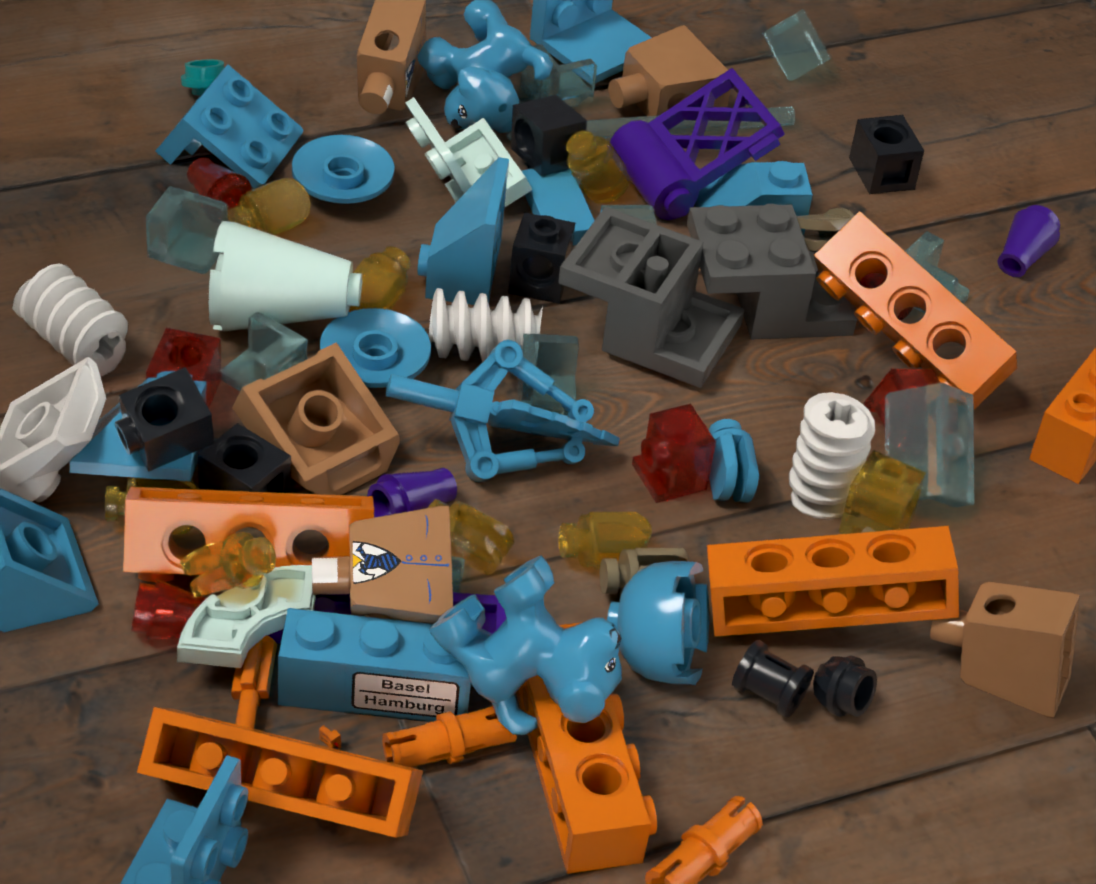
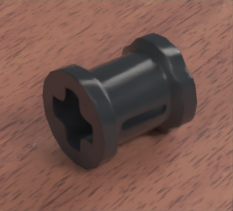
(772, 678)

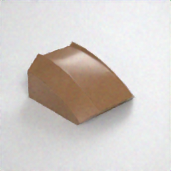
(322, 420)

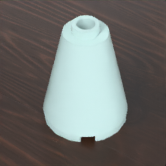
(276, 279)

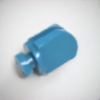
(734, 463)

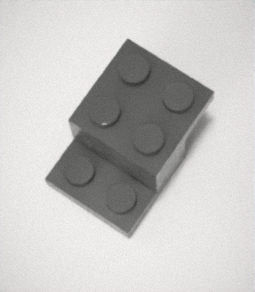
(769, 267)
(652, 296)

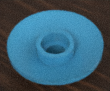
(343, 168)
(380, 344)

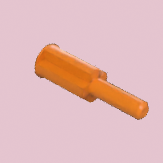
(254, 680)

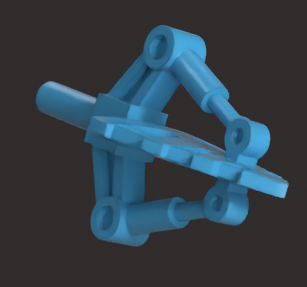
(473, 409)

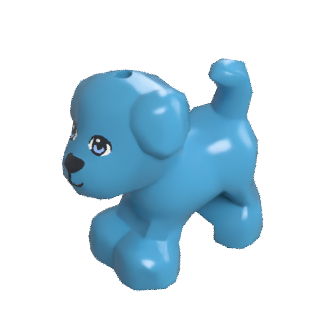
(482, 68)
(575, 662)

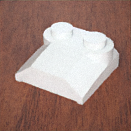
(49, 429)

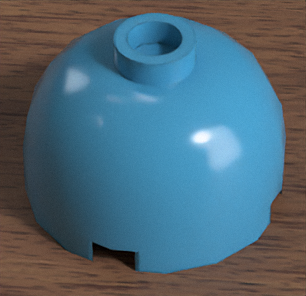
(663, 621)

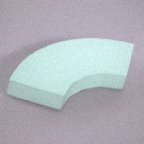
(237, 619)

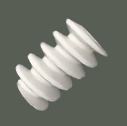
(72, 317)
(479, 324)
(829, 453)

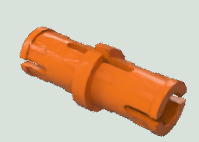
(446, 738)
(708, 845)

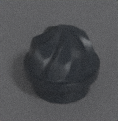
(845, 685)

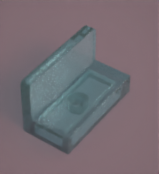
(934, 433)

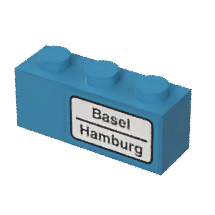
(368, 667)

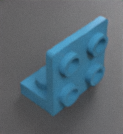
(584, 31)
(236, 127)
(195, 842)

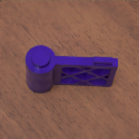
(667, 173)

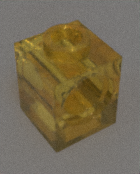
(882, 495)

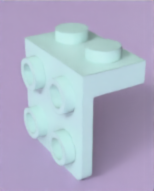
(465, 155)

